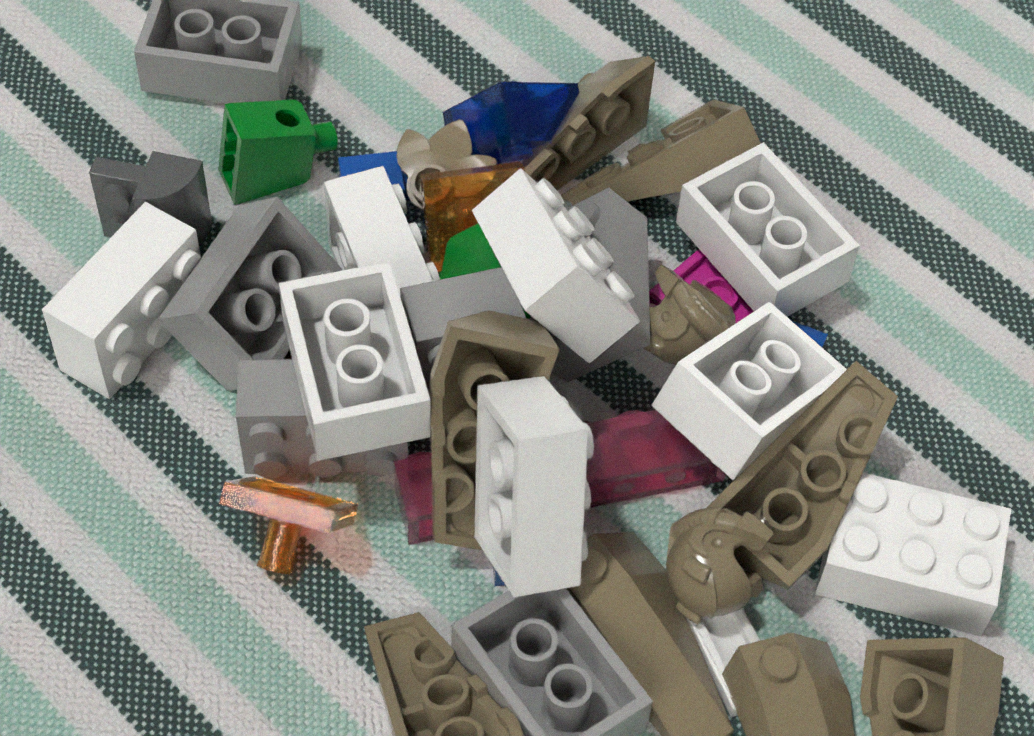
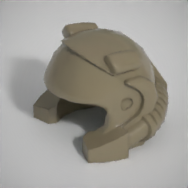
(685, 318)
(703, 562)

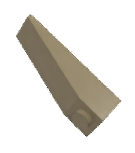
(603, 116)
(688, 150)
(473, 353)
(810, 476)
(636, 613)
(428, 687)
(931, 687)
(789, 688)

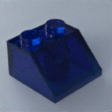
(513, 117)

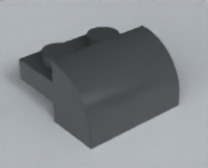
(166, 182)

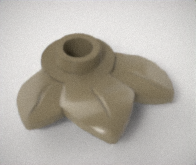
(444, 151)

